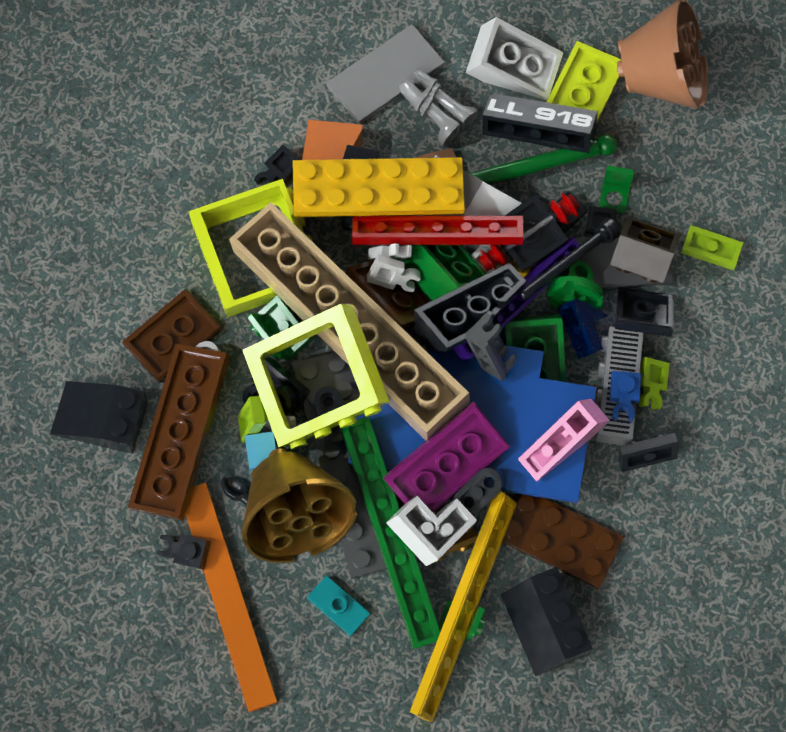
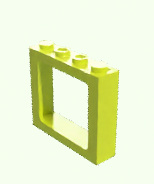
(231, 209)
(359, 358)

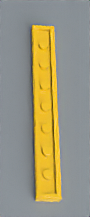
(463, 608)

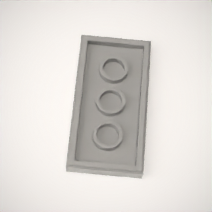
(376, 77)

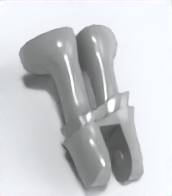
(424, 103)

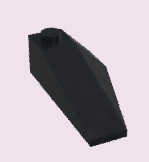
(448, 318)

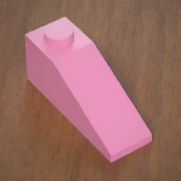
(564, 438)

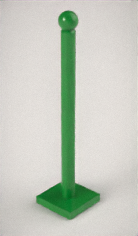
(605, 145)

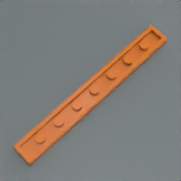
(230, 603)

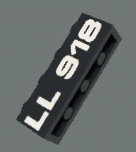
(539, 122)

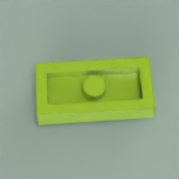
(712, 247)

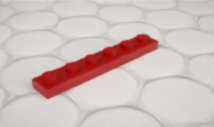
(437, 230)

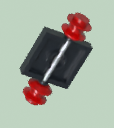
(540, 233)

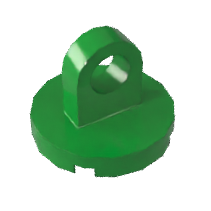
(572, 287)

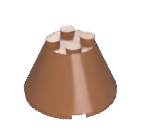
(665, 58)

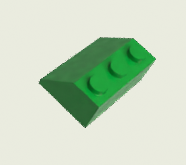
(443, 268)

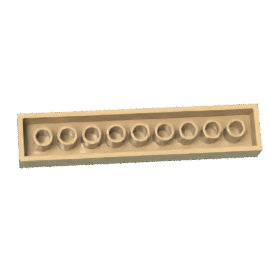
(313, 283)

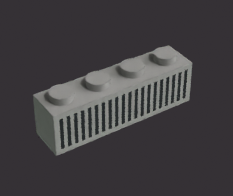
(621, 354)

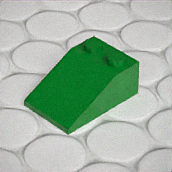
(540, 334)

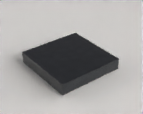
(644, 312)

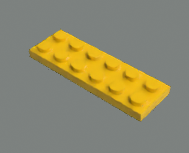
(378, 187)

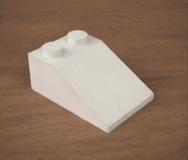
(514, 60)

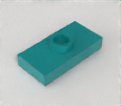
(338, 606)

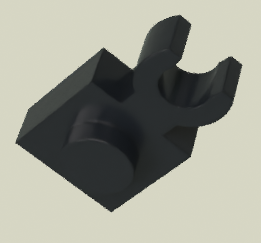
(279, 166)
(187, 551)

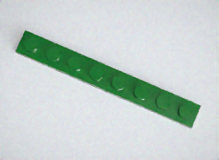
(398, 557)

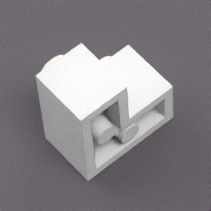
(428, 533)

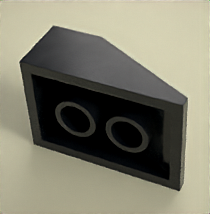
(100, 415)

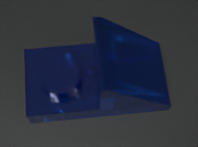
(579, 320)

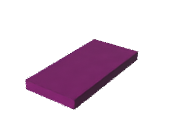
(448, 459)

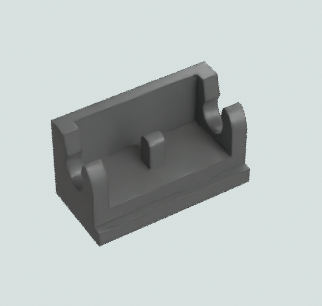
(489, 348)

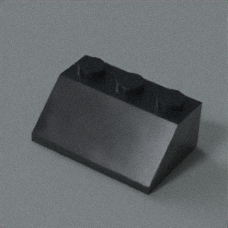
(546, 621)

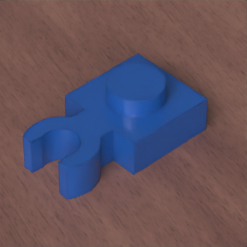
(624, 390)

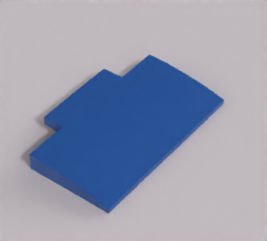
(519, 410)

